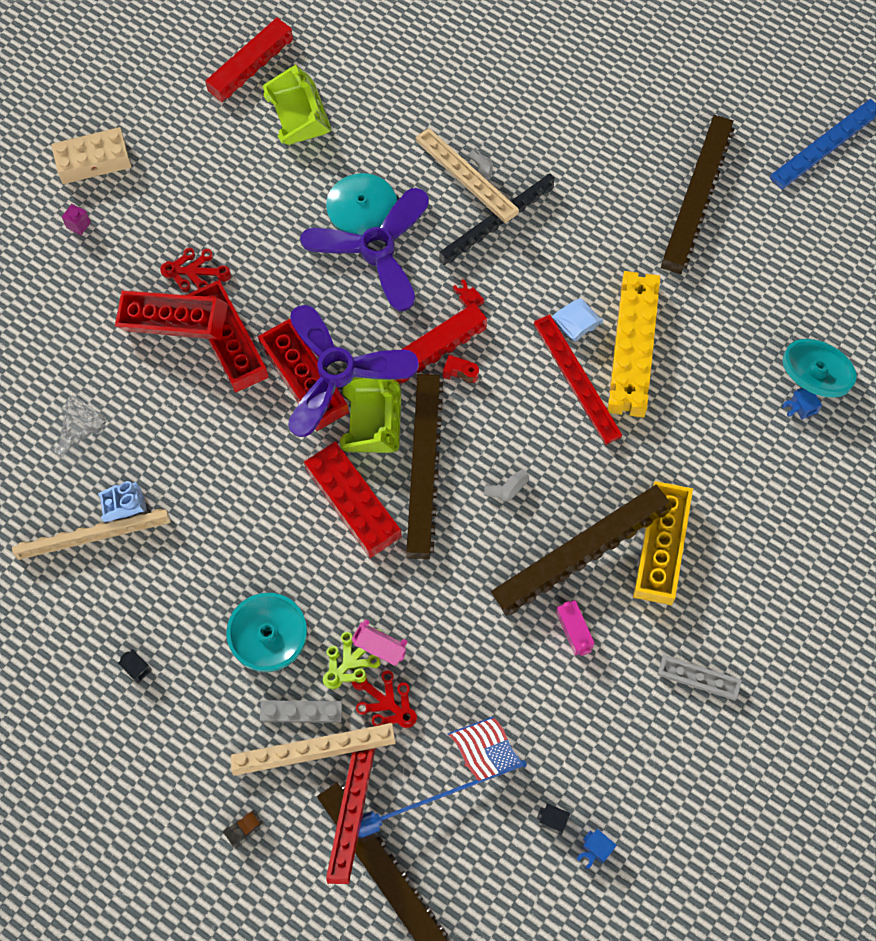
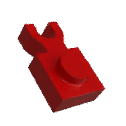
(467, 295)

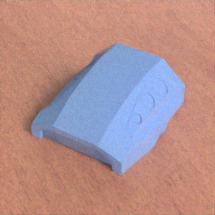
(576, 319)
(122, 501)

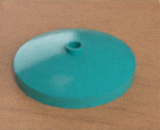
(359, 203)
(819, 368)
(263, 615)

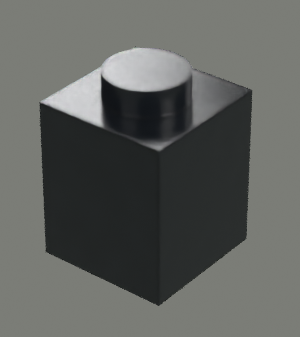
(134, 666)
(553, 818)

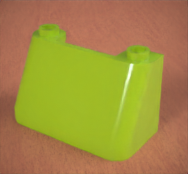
(297, 106)
(373, 416)

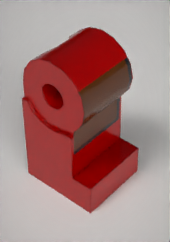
(461, 368)

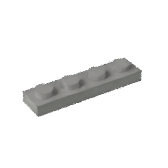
(699, 677)
(301, 711)

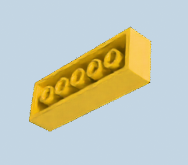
(663, 548)

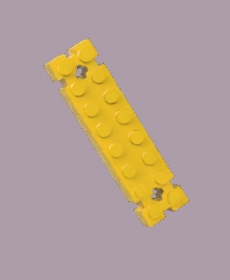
(634, 344)

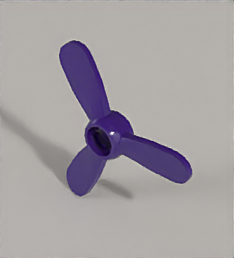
(392, 277)
(375, 365)

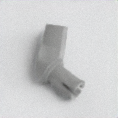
(485, 164)
(510, 488)

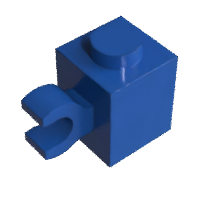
(803, 403)
(597, 846)

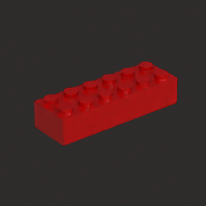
(171, 314)
(235, 349)
(298, 367)
(352, 499)

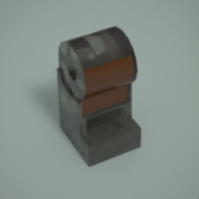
(244, 828)

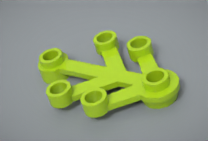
(350, 661)

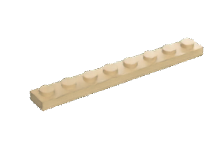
(467, 175)
(86, 535)
(312, 749)

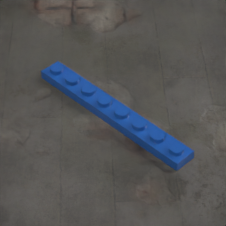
(824, 145)

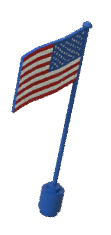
(484, 753)

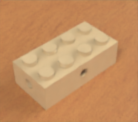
(91, 155)

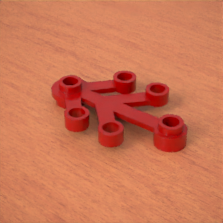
(193, 270)
(387, 702)

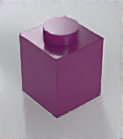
(76, 219)

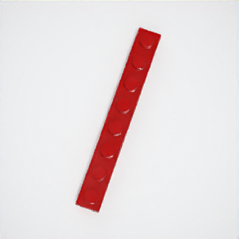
(577, 380)
(350, 817)

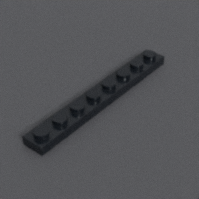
(493, 222)

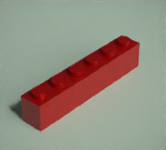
(249, 59)
(447, 337)

